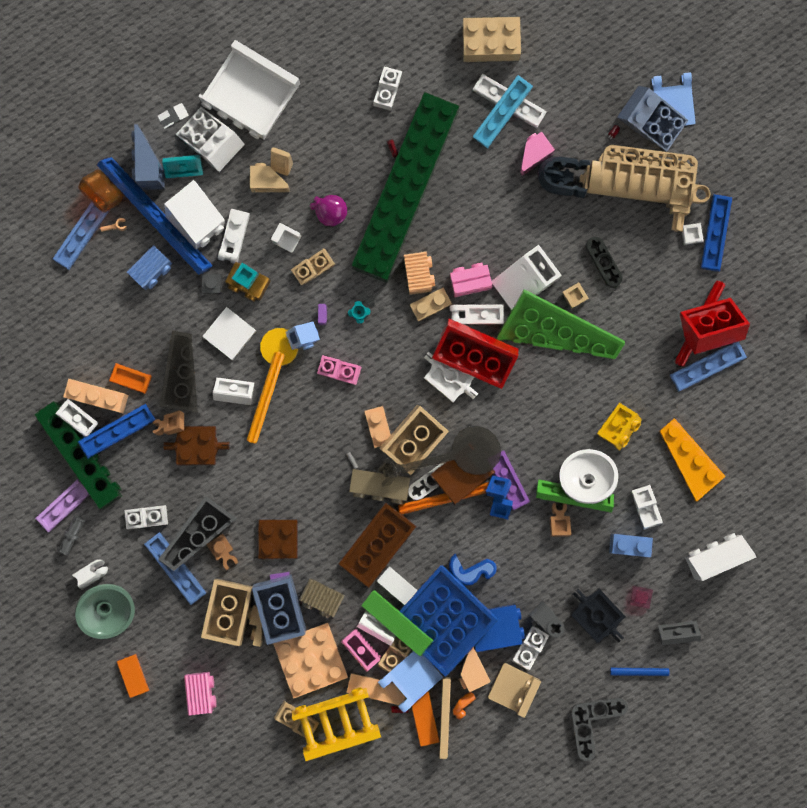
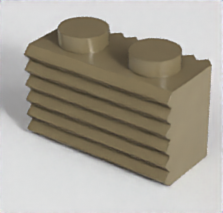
(321, 598)

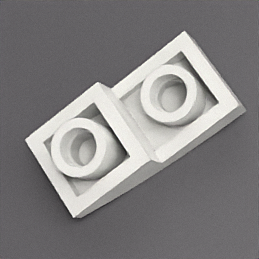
(387, 88)
(146, 517)
(530, 648)

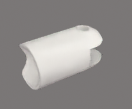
(88, 575)

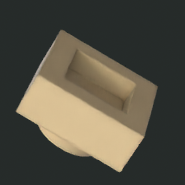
(575, 295)

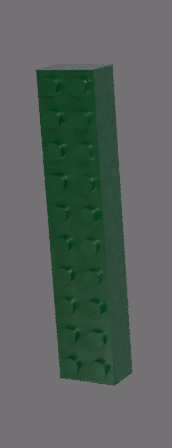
(405, 187)

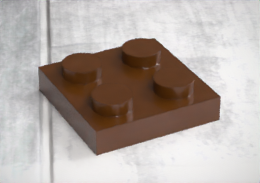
(278, 539)

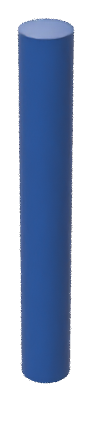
(639, 671)

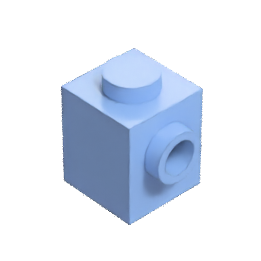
(303, 336)

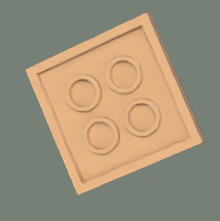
(311, 660)

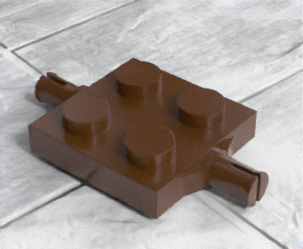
(196, 446)

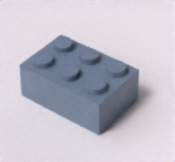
(279, 609)

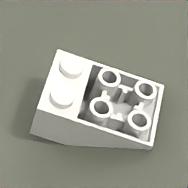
(210, 139)
(531, 272)

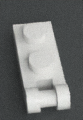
(234, 235)
(478, 314)

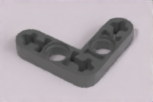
(590, 715)

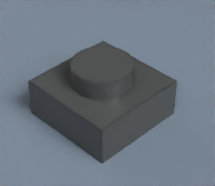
(212, 283)

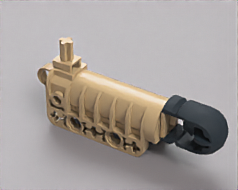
(635, 180)

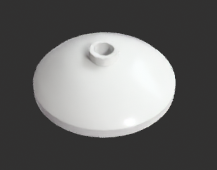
(588, 466)

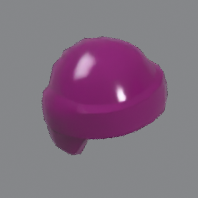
(330, 210)

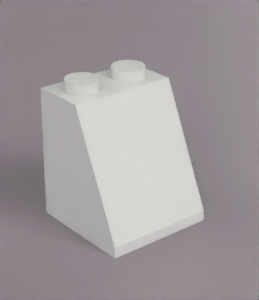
(194, 215)

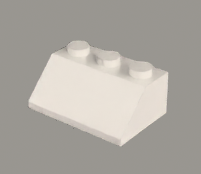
(719, 557)

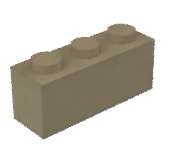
(370, 483)

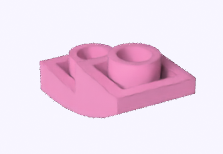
(339, 370)

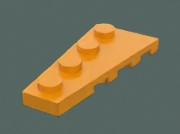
(691, 460)

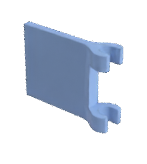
(678, 96)
(413, 678)

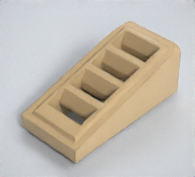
(281, 161)

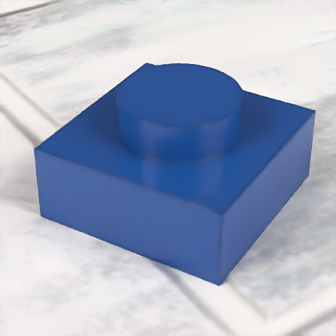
(498, 487)
(501, 508)

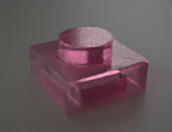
(641, 597)

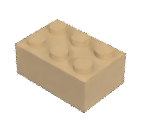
(491, 39)
(414, 437)
(227, 612)

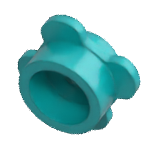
(359, 307)

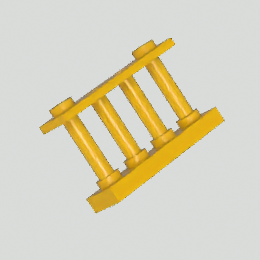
(333, 743)

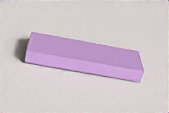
(62, 506)

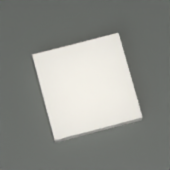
(229, 333)

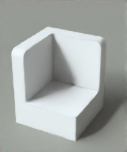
(286, 237)

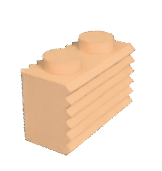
(418, 273)

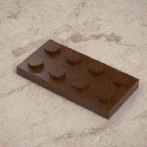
(377, 545)

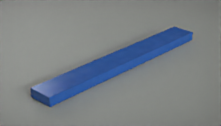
(154, 215)

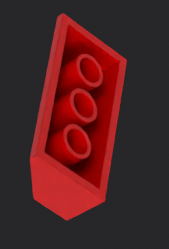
(475, 353)

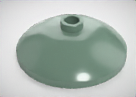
(106, 621)

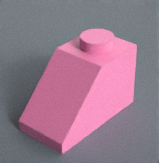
(535, 152)

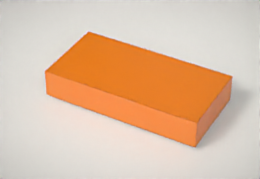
(130, 378)
(133, 675)

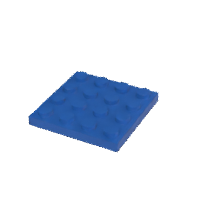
(449, 617)

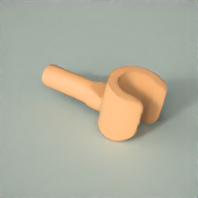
(114, 226)

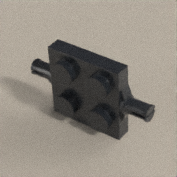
(598, 615)

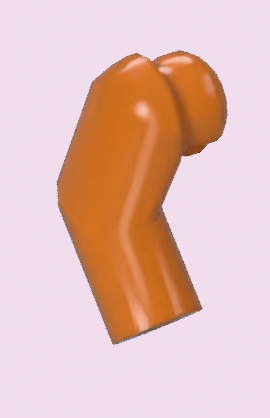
(462, 703)

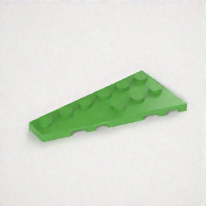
(552, 327)

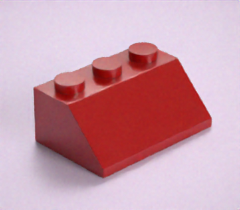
(713, 325)

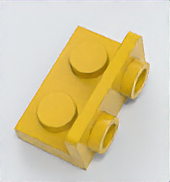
(620, 426)

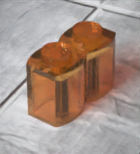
(100, 190)

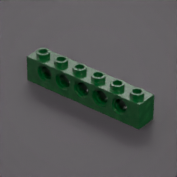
(47, 418)

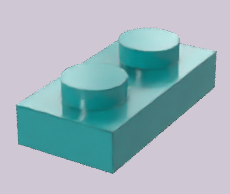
(182, 166)

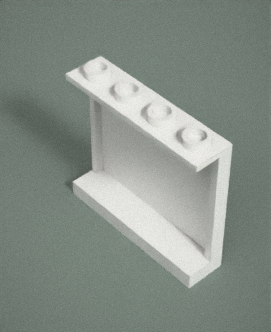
(250, 91)

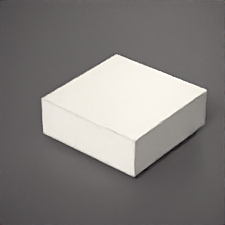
(692, 234)

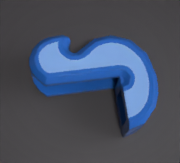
(472, 574)

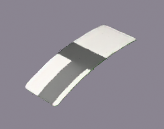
(173, 115)

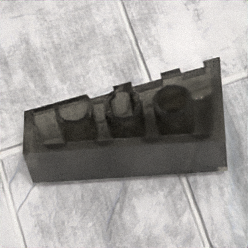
(179, 379)

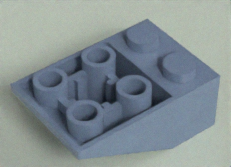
(652, 117)
(148, 170)

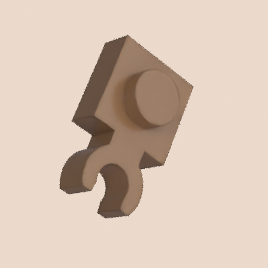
(171, 424)
(560, 524)
(220, 549)

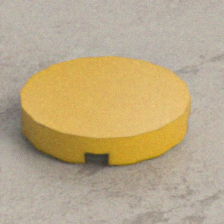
(277, 341)

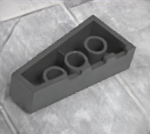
(199, 529)

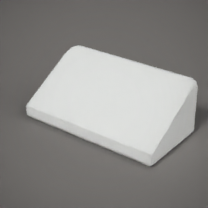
(233, 391)
(76, 418)

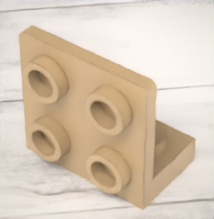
(514, 689)

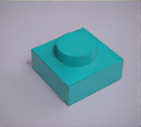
(245, 276)

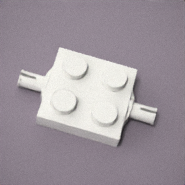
(449, 380)

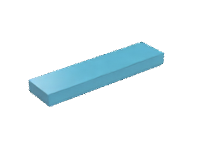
(502, 111)

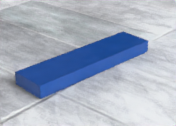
(716, 233)
(116, 431)

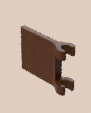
(456, 482)

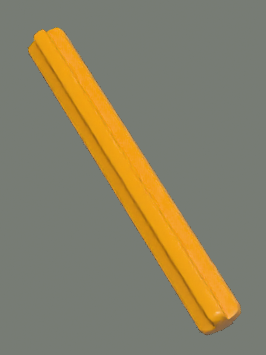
(265, 397)

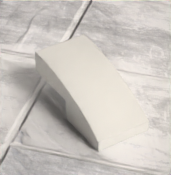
(647, 507)

